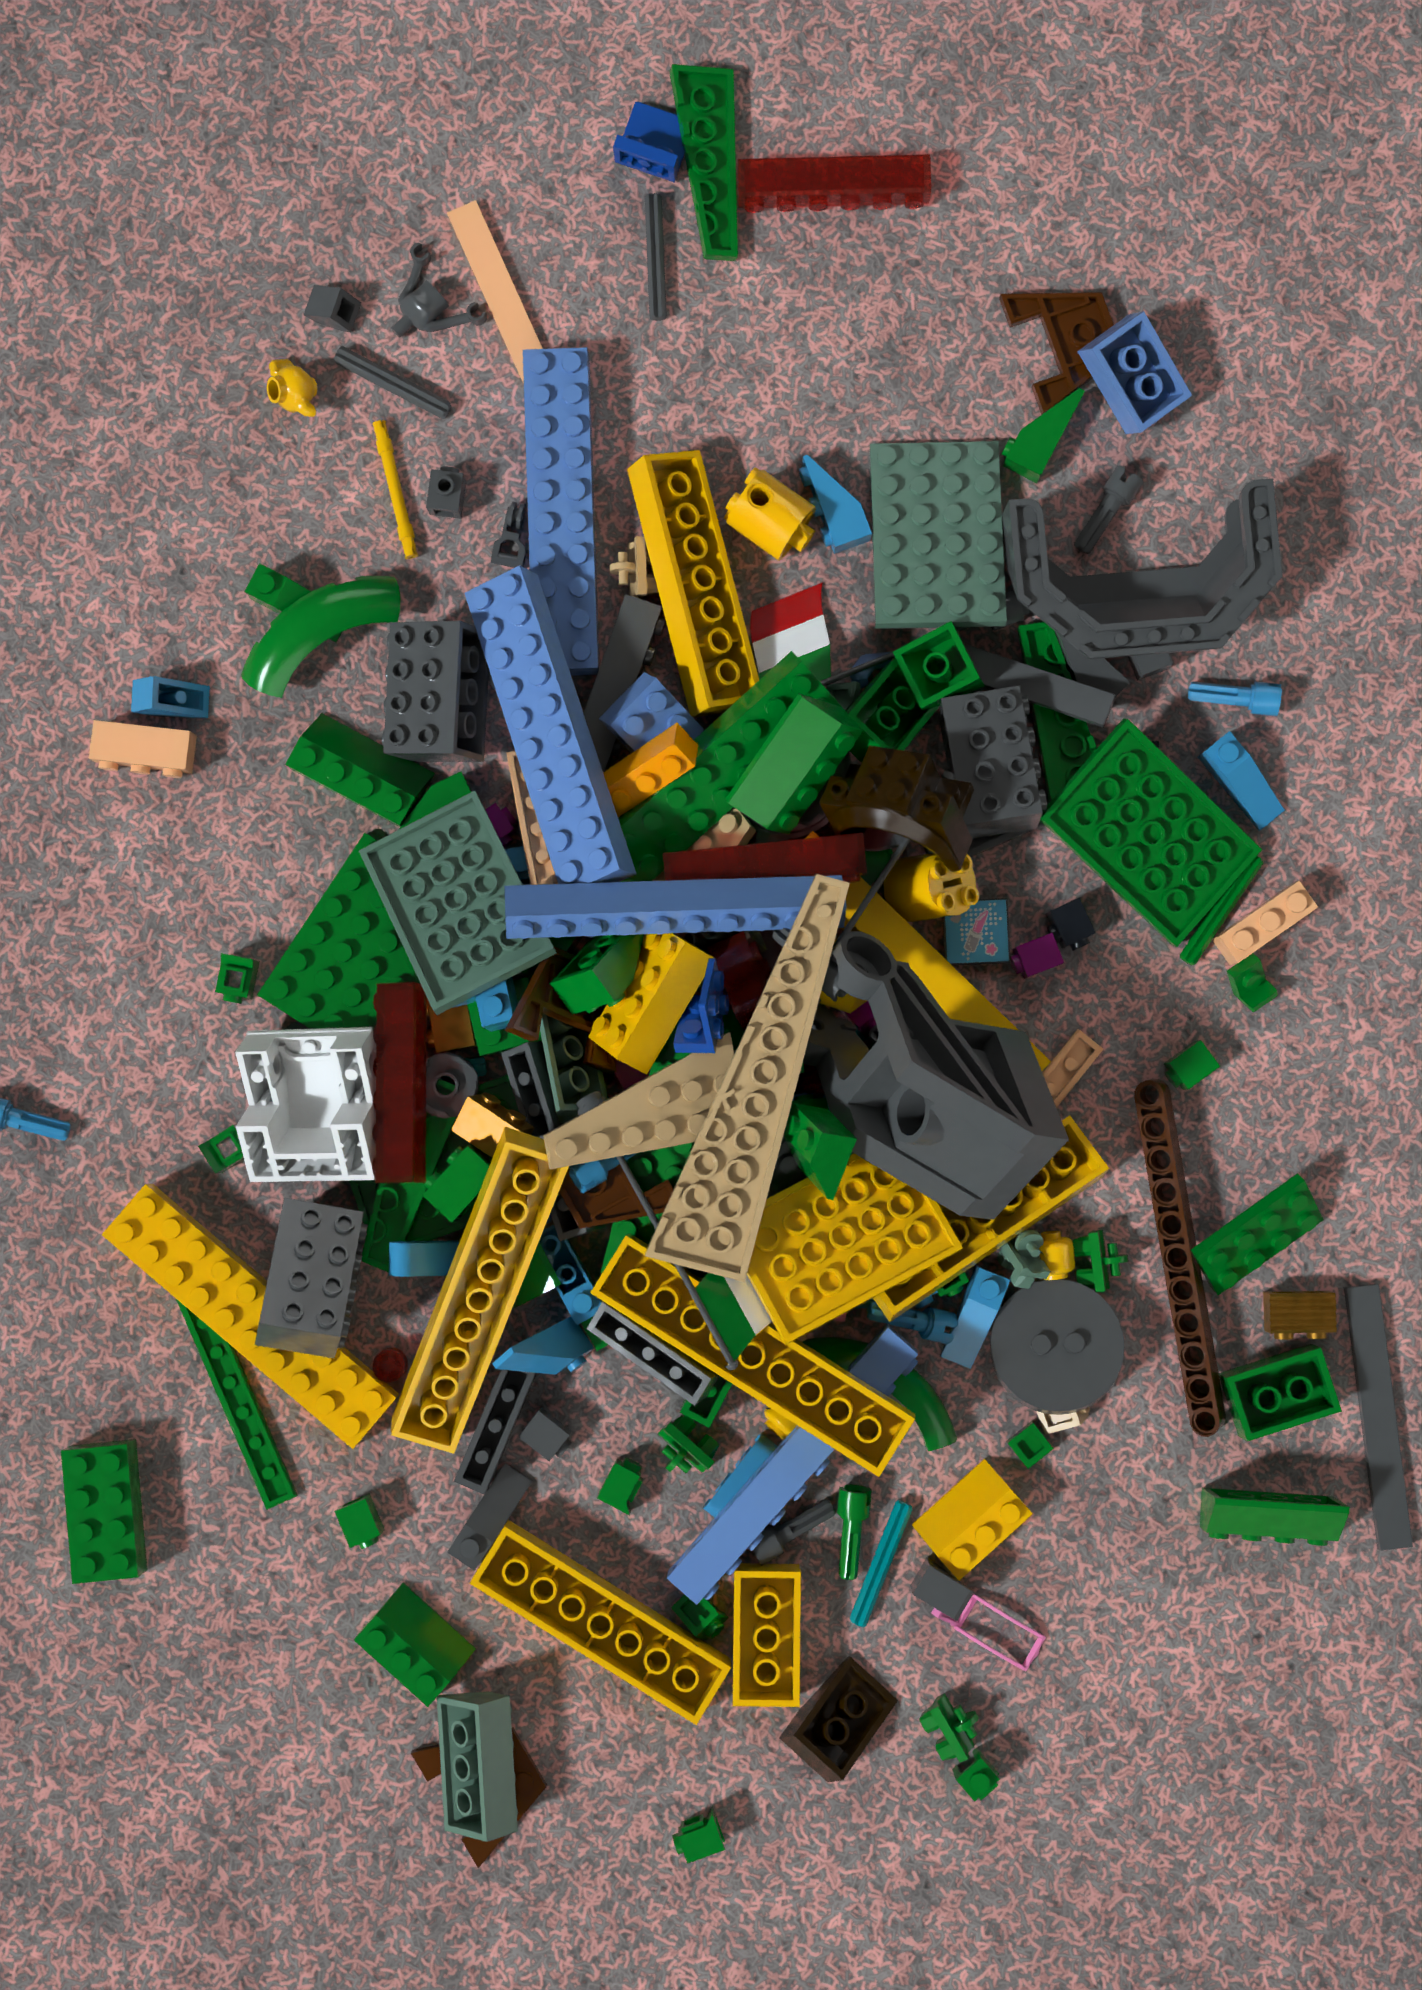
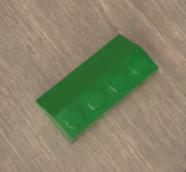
(794, 763)
(359, 770)
(1272, 1515)

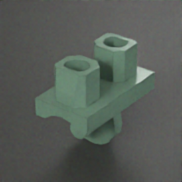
(1022, 1257)

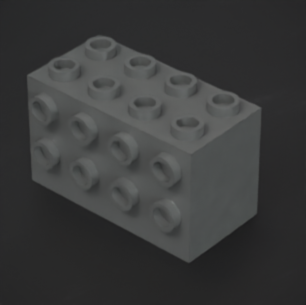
(435, 692)
(993, 749)
(312, 1278)

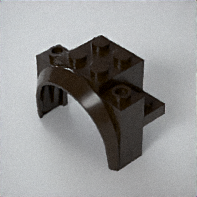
(905, 797)

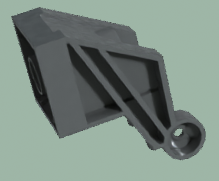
(935, 1096)

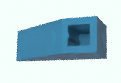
(840, 512)
(572, 1274)

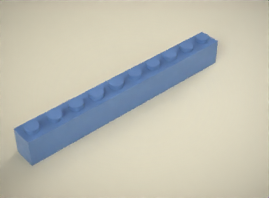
(655, 907)
(779, 1480)

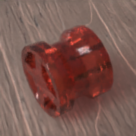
(383, 1369)

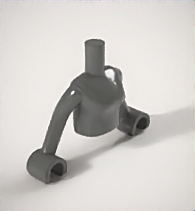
(426, 303)

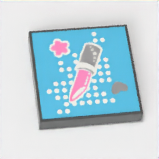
(978, 934)

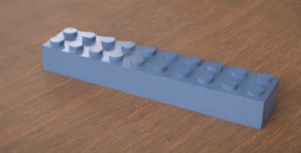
(563, 497)
(549, 730)

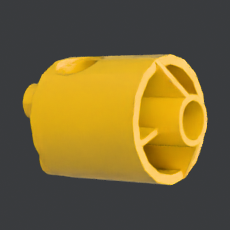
(771, 515)
(926, 890)

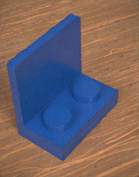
(651, 142)
(702, 1019)

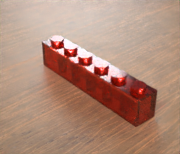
(834, 182)
(789, 858)
(400, 1083)

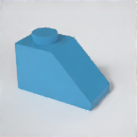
(169, 698)

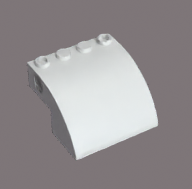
(308, 1104)

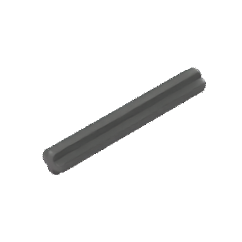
(655, 257)
(392, 382)

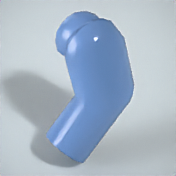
(862, 677)

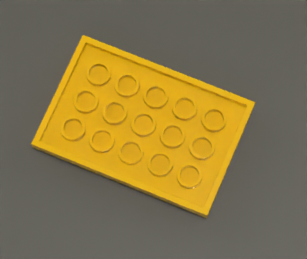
(835, 1254)

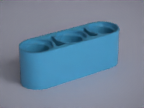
(421, 1257)
(745, 1468)

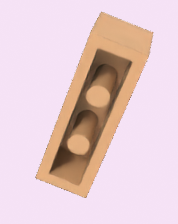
(142, 748)
(1264, 923)

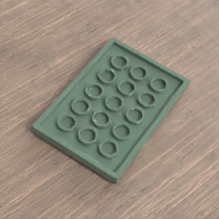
(937, 535)
(448, 902)

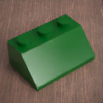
(415, 1644)

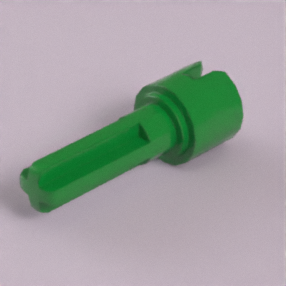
(853, 1508)

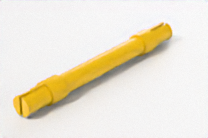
(386, 451)

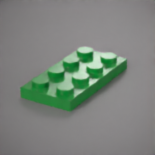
(1257, 1234)

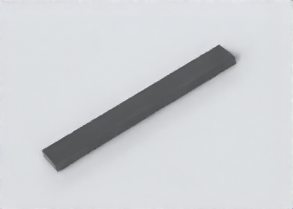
(1378, 1417)

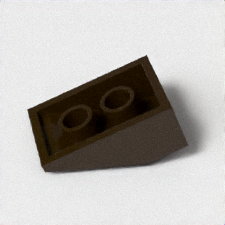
(839, 1721)

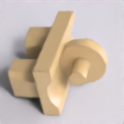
(632, 569)

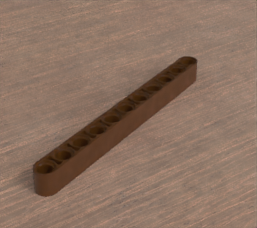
(1174, 1271)

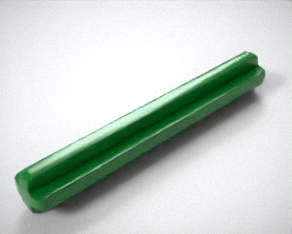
(1218, 914)

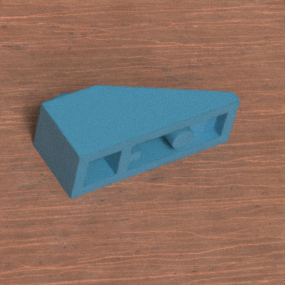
(1241, 780)
(975, 1316)
(548, 1351)

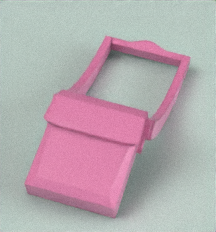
(958, 1624)

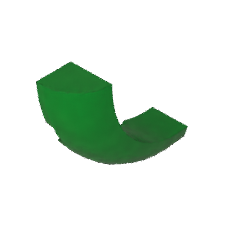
(313, 621)
(910, 1390)

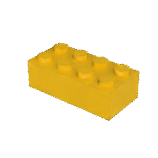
(653, 1003)
(766, 1635)

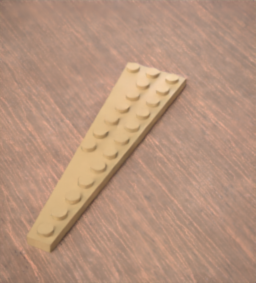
(729, 1171)

